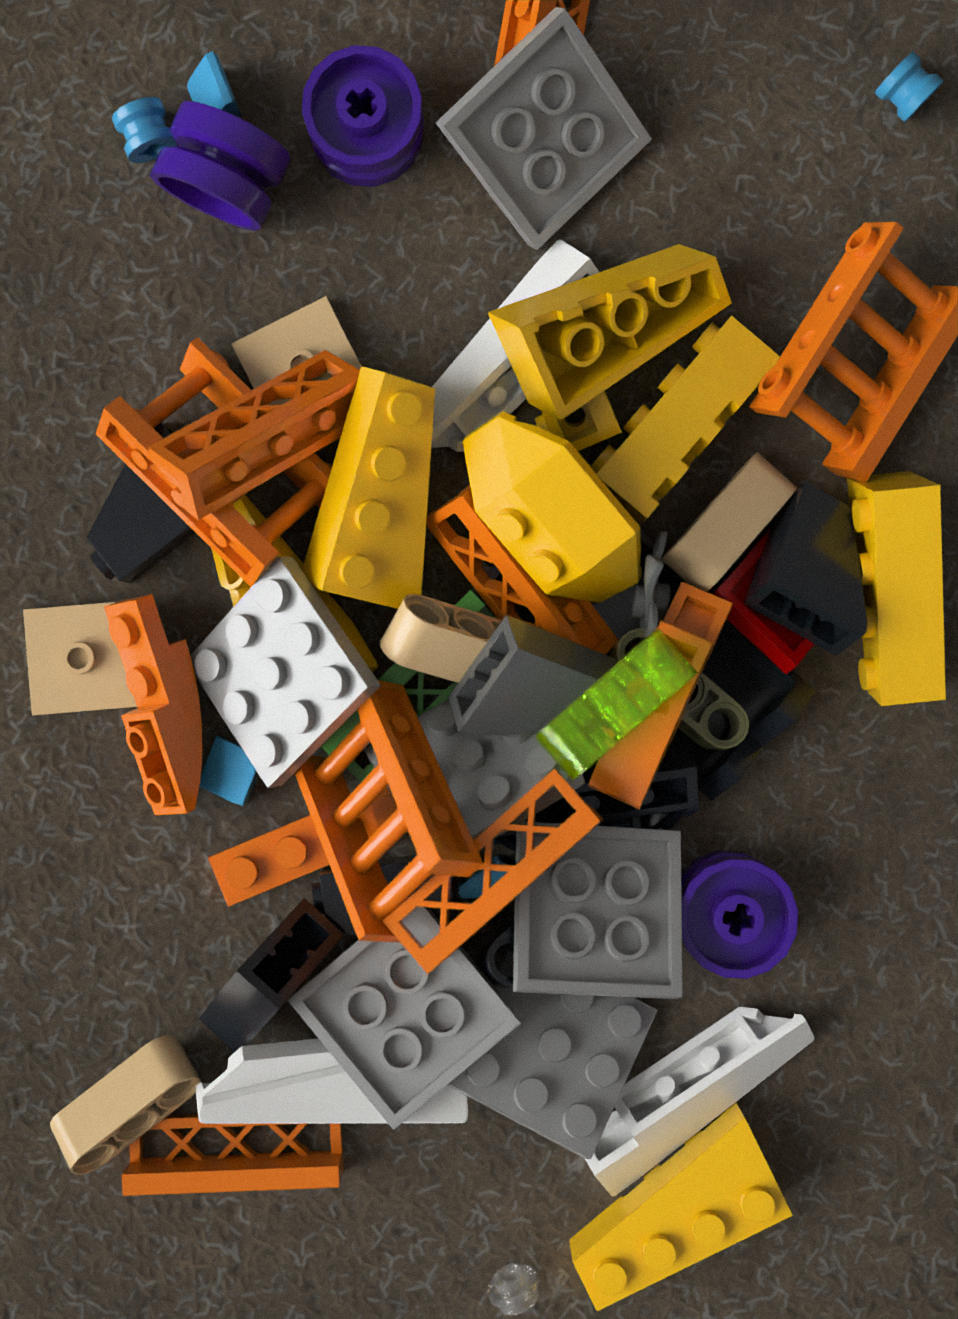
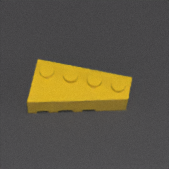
(606, 325)
(685, 418)
(376, 495)
(902, 586)
(680, 1213)

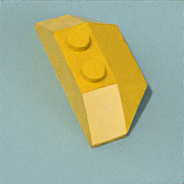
(551, 510)

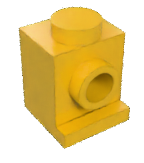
(597, 424)

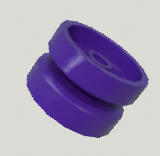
(364, 115)
(220, 165)
(760, 930)

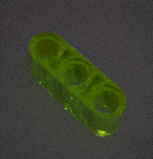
(616, 704)

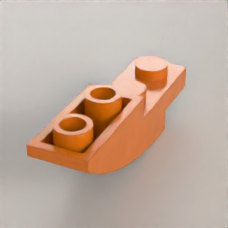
(167, 722)
(632, 764)

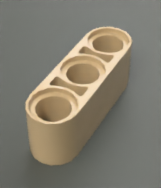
(729, 523)
(436, 637)
(125, 1104)

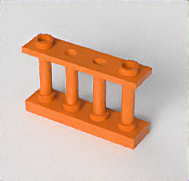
(903, 377)
(131, 431)
(423, 809)

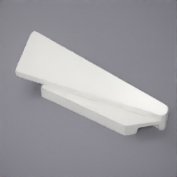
(481, 377)
(302, 1086)
(691, 1089)

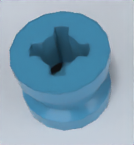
(909, 86)
(143, 129)

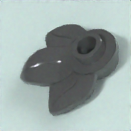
(652, 599)

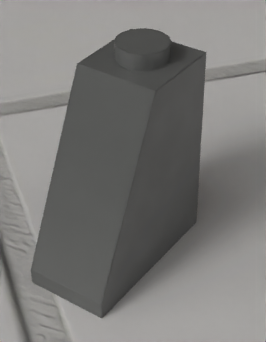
(523, 680)

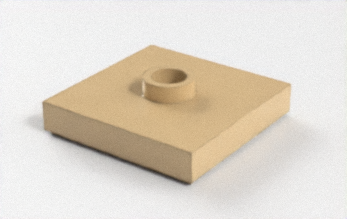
(293, 341)
(73, 660)

